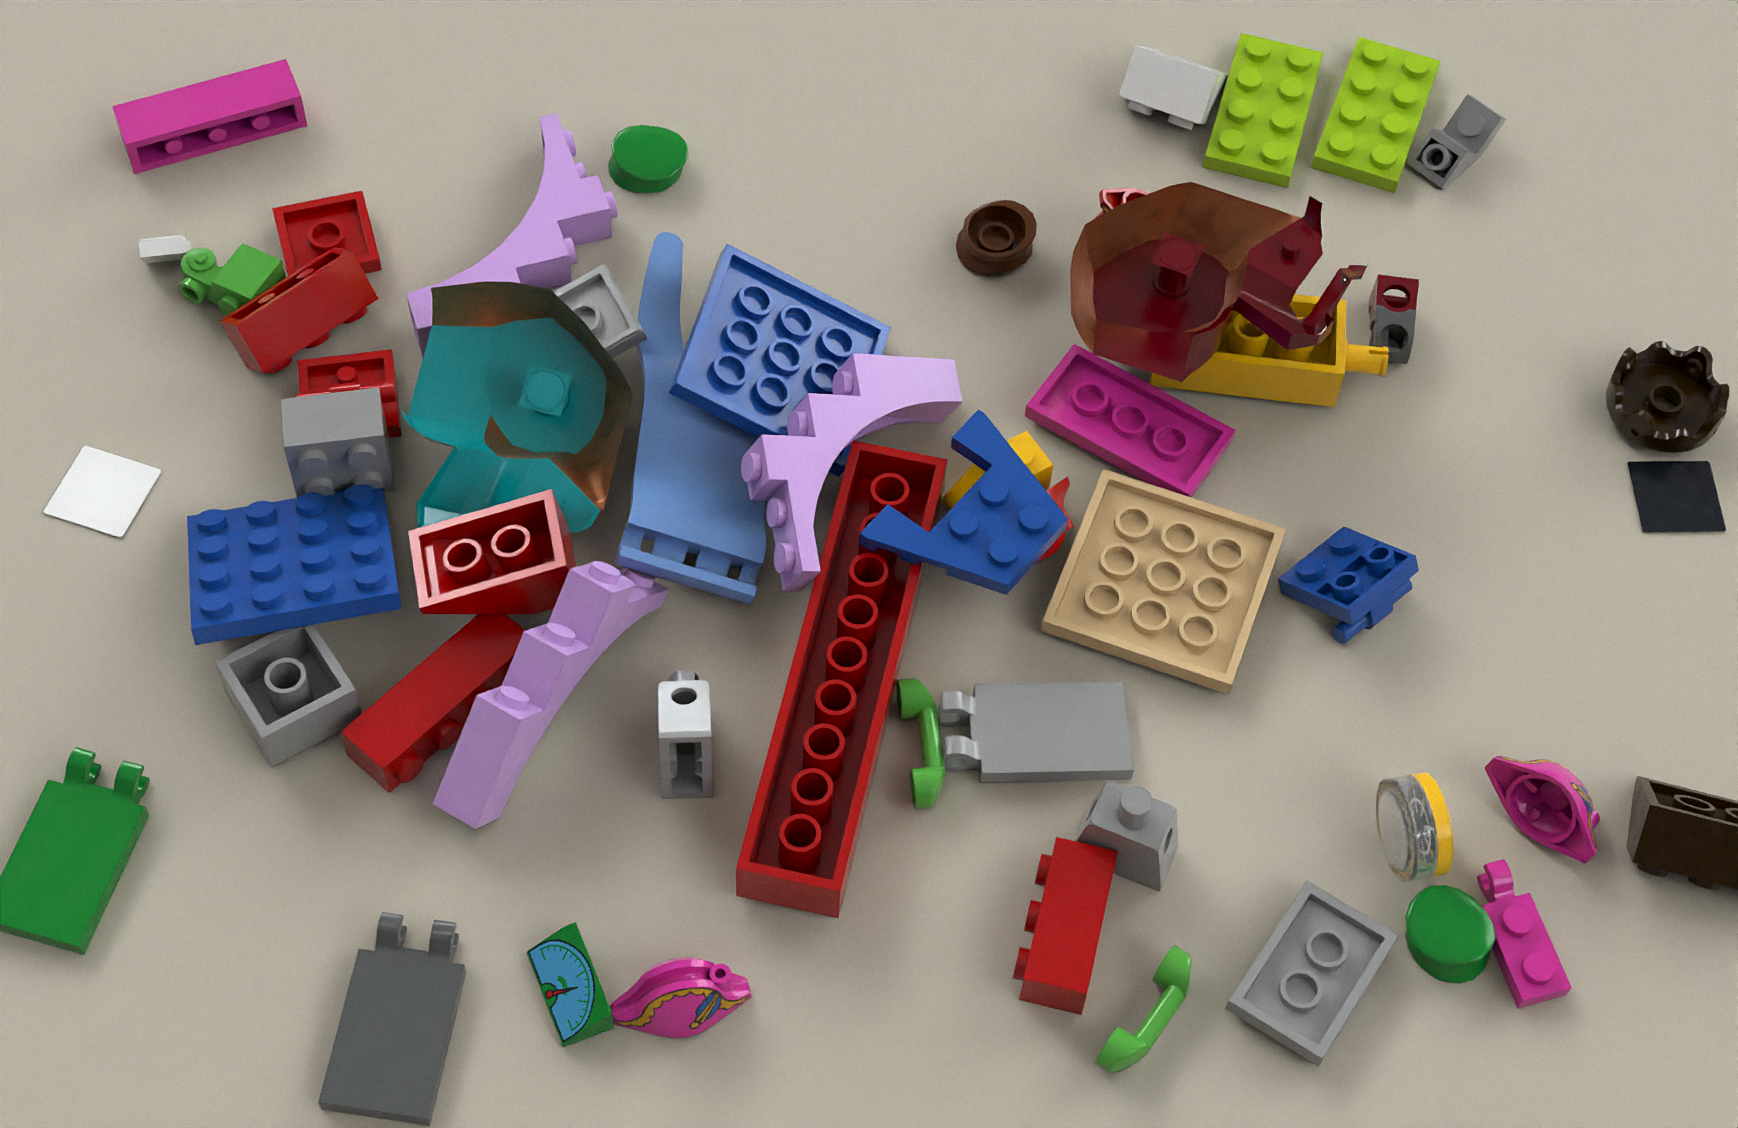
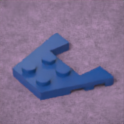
(991, 530)

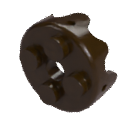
(1683, 380)

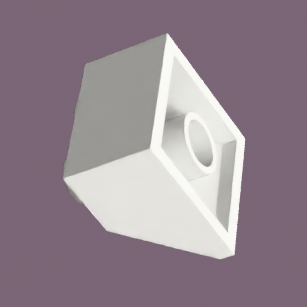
(1171, 86)

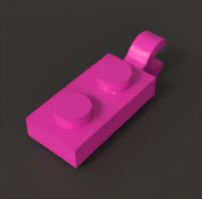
(1521, 940)

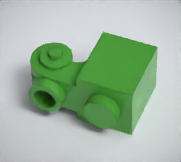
(234, 284)

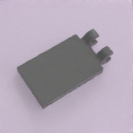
(395, 1026)

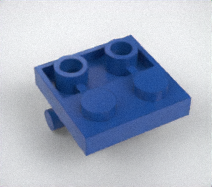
(1351, 580)

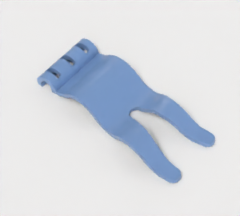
(686, 462)

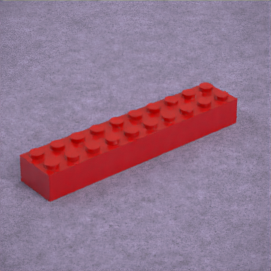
(838, 690)

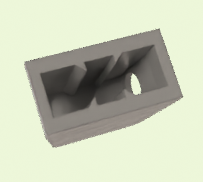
(683, 718)
(1137, 828)

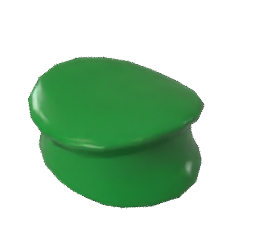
(647, 158)
(1449, 934)

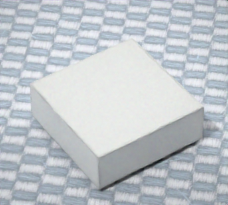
(163, 248)

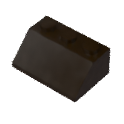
(1684, 834)

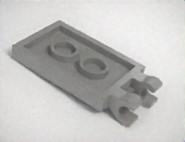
(1040, 731)

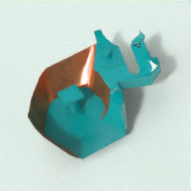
(519, 400)

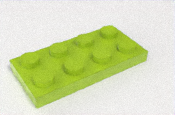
(1263, 110)
(1375, 114)

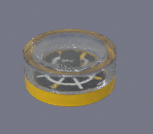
(1414, 827)

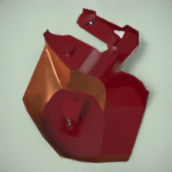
(1173, 267)

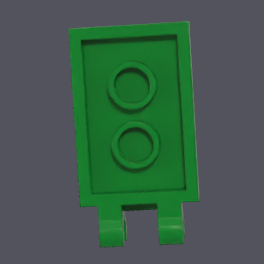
(72, 854)

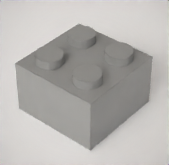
(337, 441)
(289, 691)

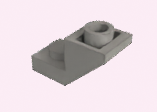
(1460, 143)

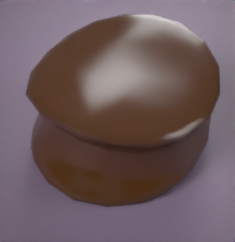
(996, 237)

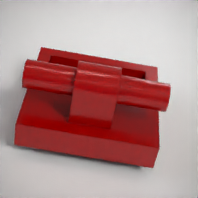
(353, 373)

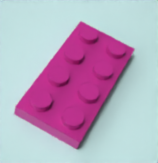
(1129, 422)

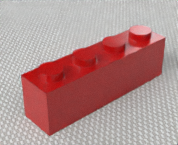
(432, 701)

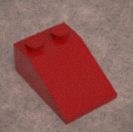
(494, 559)

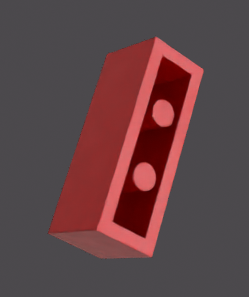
(299, 311)
(1065, 925)

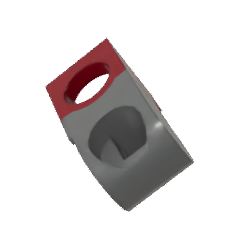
(1393, 316)

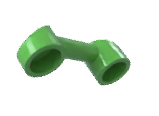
(917, 702)
(1125, 1049)

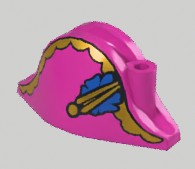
(1546, 804)
(680, 998)

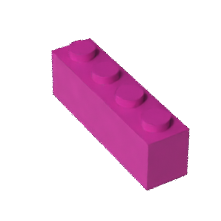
(210, 116)

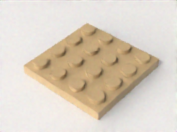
(1164, 581)

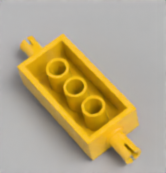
(1260, 368)

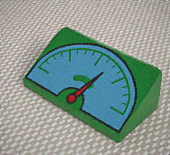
(570, 986)

